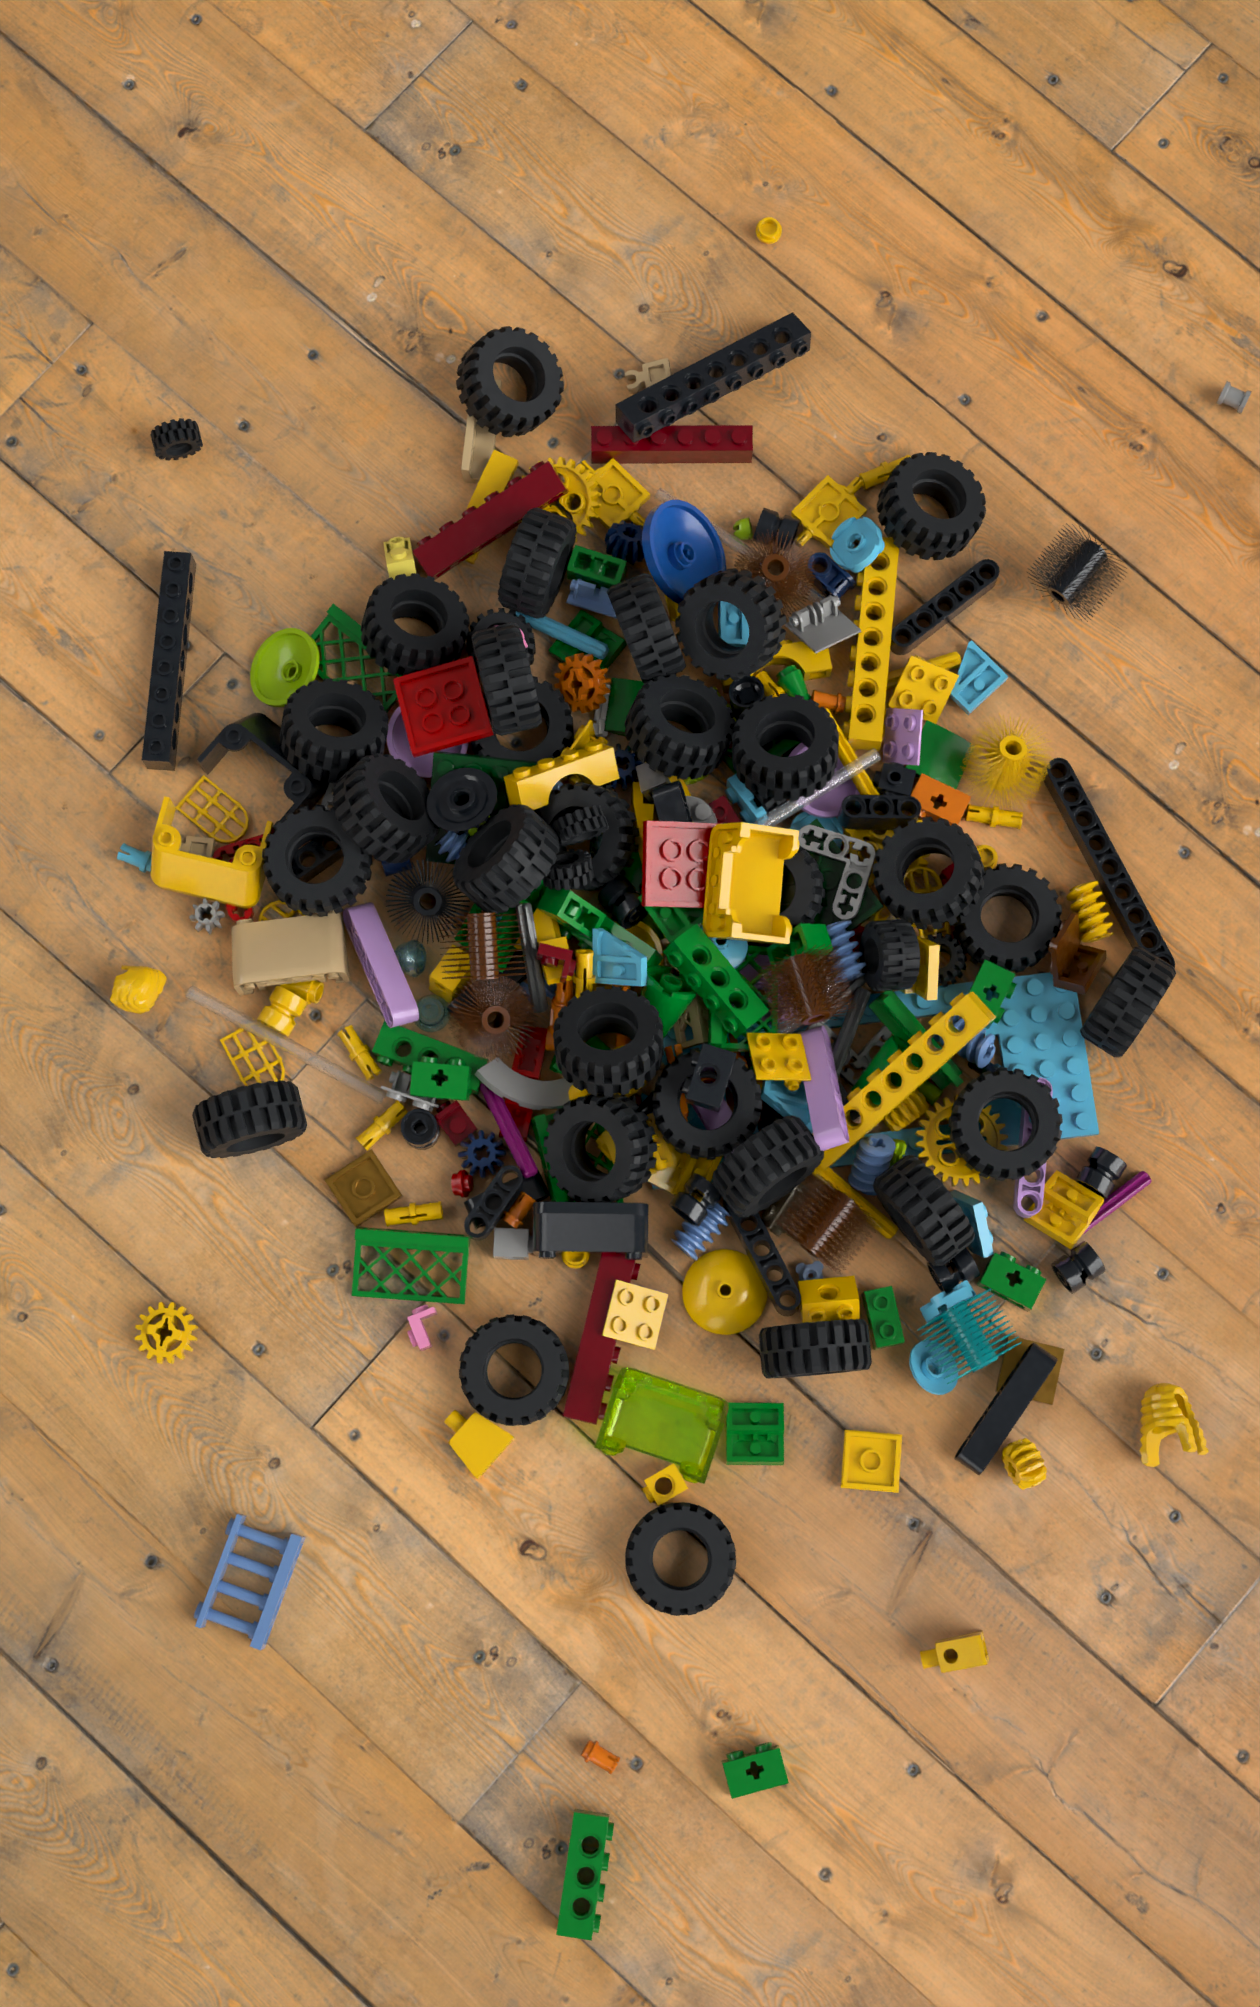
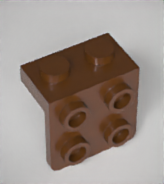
(1072, 963)

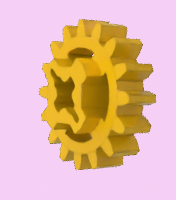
(164, 1344)

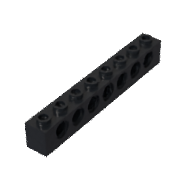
(713, 377)
(169, 661)

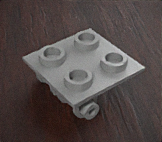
(821, 624)
(400, 1093)

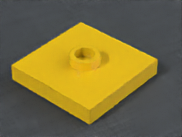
(871, 1461)

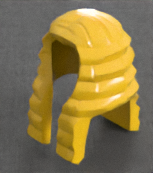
(1164, 1413)

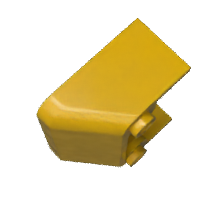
(202, 876)

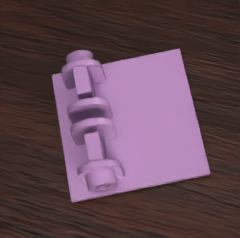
(902, 736)

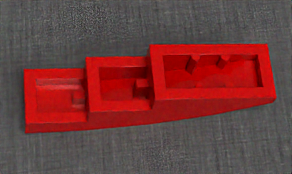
(528, 1064)

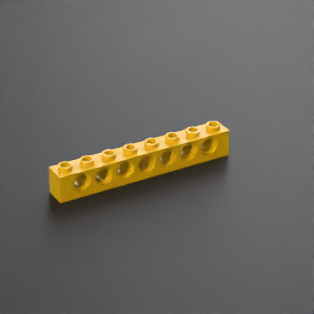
(869, 734)
(976, 1018)

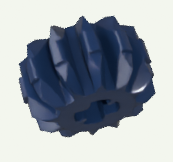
(625, 542)
(625, 757)
(484, 1163)

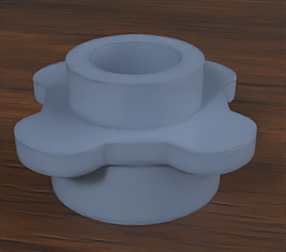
(815, 1268)

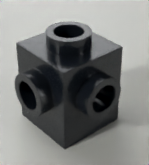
(894, 779)

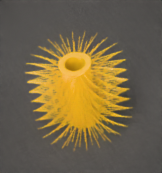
(1005, 764)

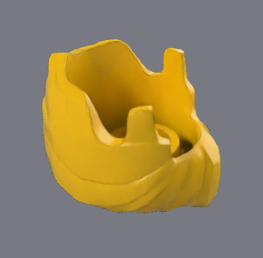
(137, 988)

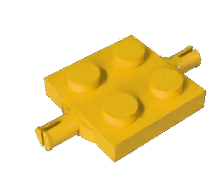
(619, 496)
(826, 509)

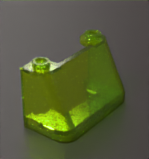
(663, 1422)

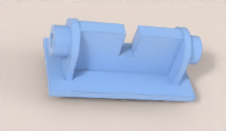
(590, 598)

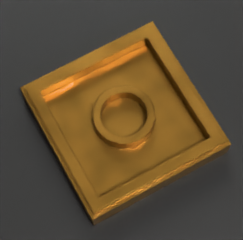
(363, 1188)
(1010, 1359)

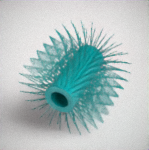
(968, 1335)

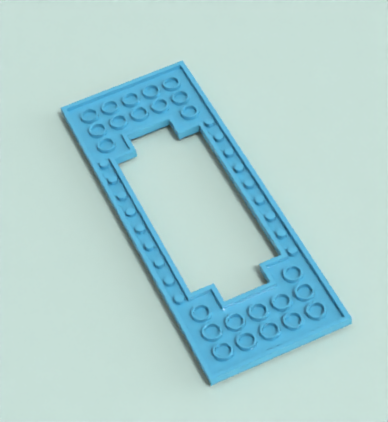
(1034, 1035)

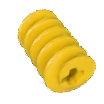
(1089, 912)

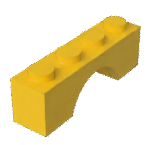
(798, 654)
(533, 784)

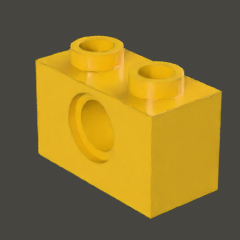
(829, 1299)

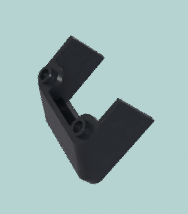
(265, 733)
(590, 1228)

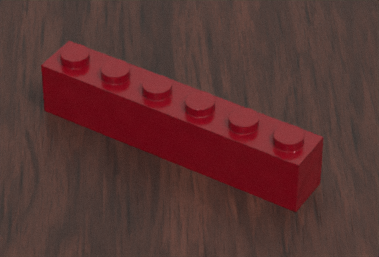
(674, 445)
(489, 521)
(596, 1351)

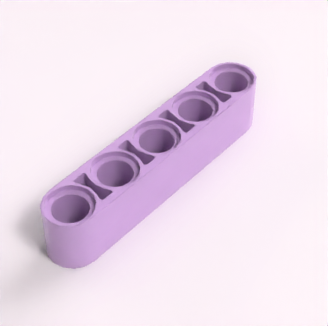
(380, 965)
(823, 1091)
(1022, 1187)

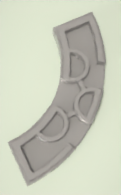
(523, 1090)

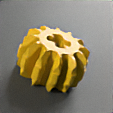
(907, 1111)
(1024, 1463)

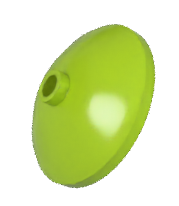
(283, 665)

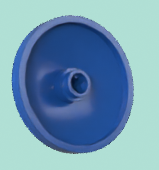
(680, 547)

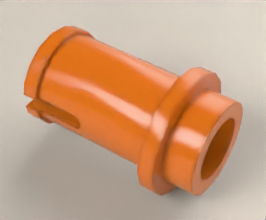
(833, 702)
(519, 1210)
(600, 1756)

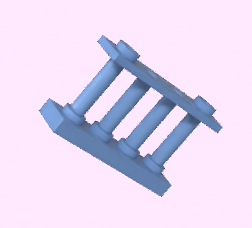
(267, 1603)

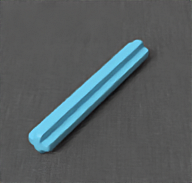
(568, 635)

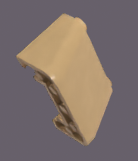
(288, 951)

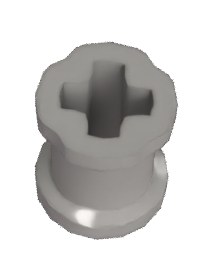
(1233, 397)

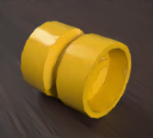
(282, 1011)

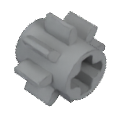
(208, 909)

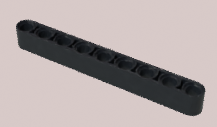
(1106, 855)

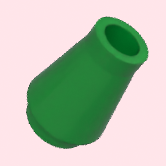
(793, 682)

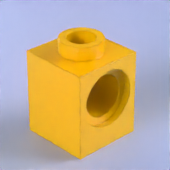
(678, 1485)

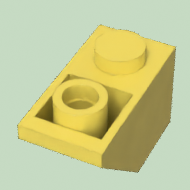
(399, 557)

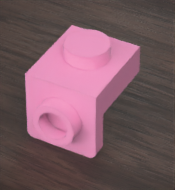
(418, 1334)

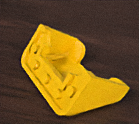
(747, 882)

